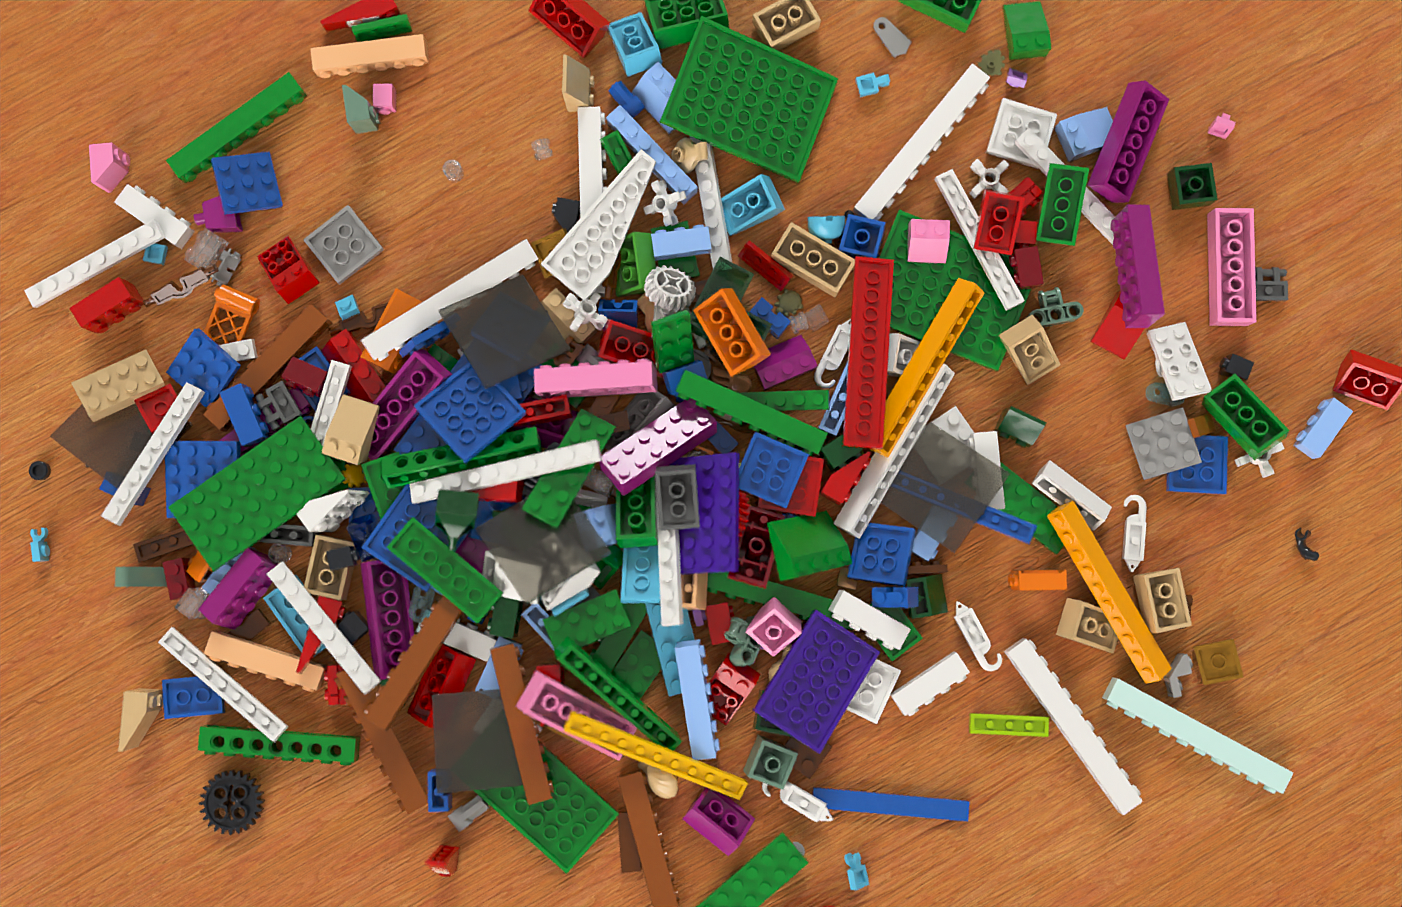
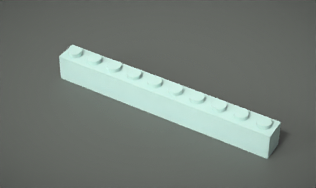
(1196, 734)

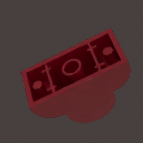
(755, 549)

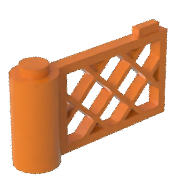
(237, 303)

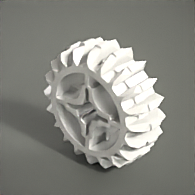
(669, 288)

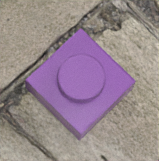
(1016, 78)
(699, 616)

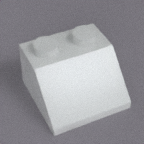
(900, 353)

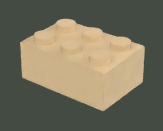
(785, 22)
(320, 578)

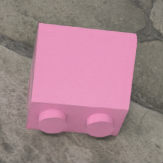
(107, 165)
(928, 240)
(774, 627)

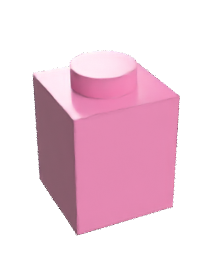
(384, 98)

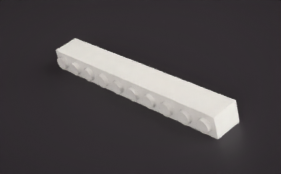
(922, 143)
(591, 160)
(427, 313)
(883, 470)
(1073, 726)

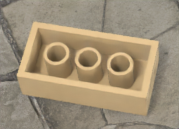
(813, 259)
(118, 385)

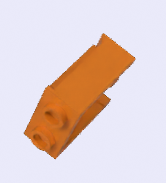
(1038, 580)

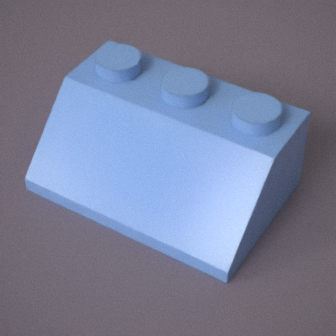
(654, 91)

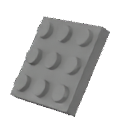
(343, 244)
(1163, 444)

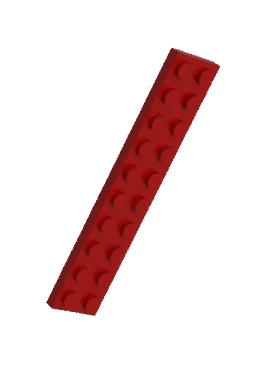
(868, 353)

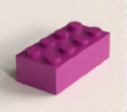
(239, 590)

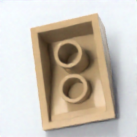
(576, 84)
(1030, 349)
(351, 430)
(1087, 626)
(138, 714)

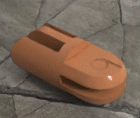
(737, 383)

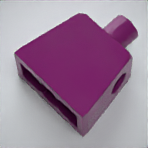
(215, 219)

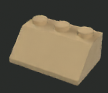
(564, 317)
(1162, 600)

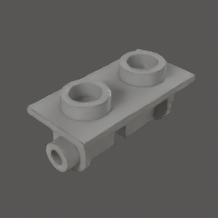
(228, 260)

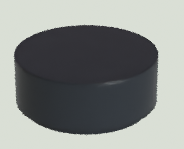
(39, 470)

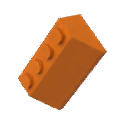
(397, 305)
(731, 331)

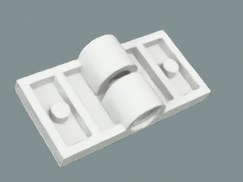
(1178, 361)

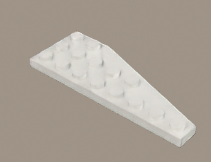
(592, 245)

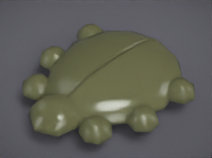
(992, 63)
(788, 303)

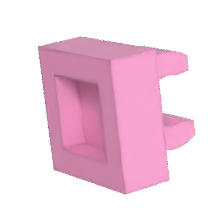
(1221, 126)

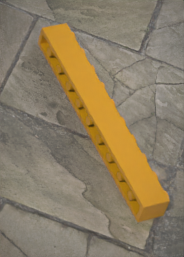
(928, 360)
(1109, 592)

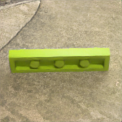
(1008, 724)

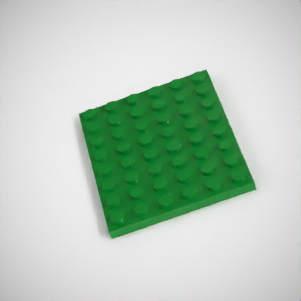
(749, 99)
(923, 288)

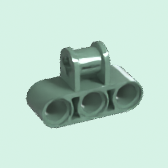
(1052, 301)
(140, 577)
(743, 643)

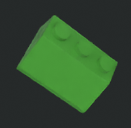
(636, 264)

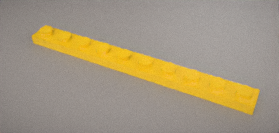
(655, 755)

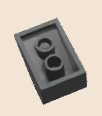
(677, 497)

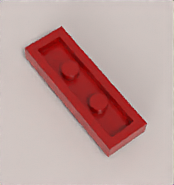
(765, 265)

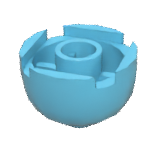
(826, 227)

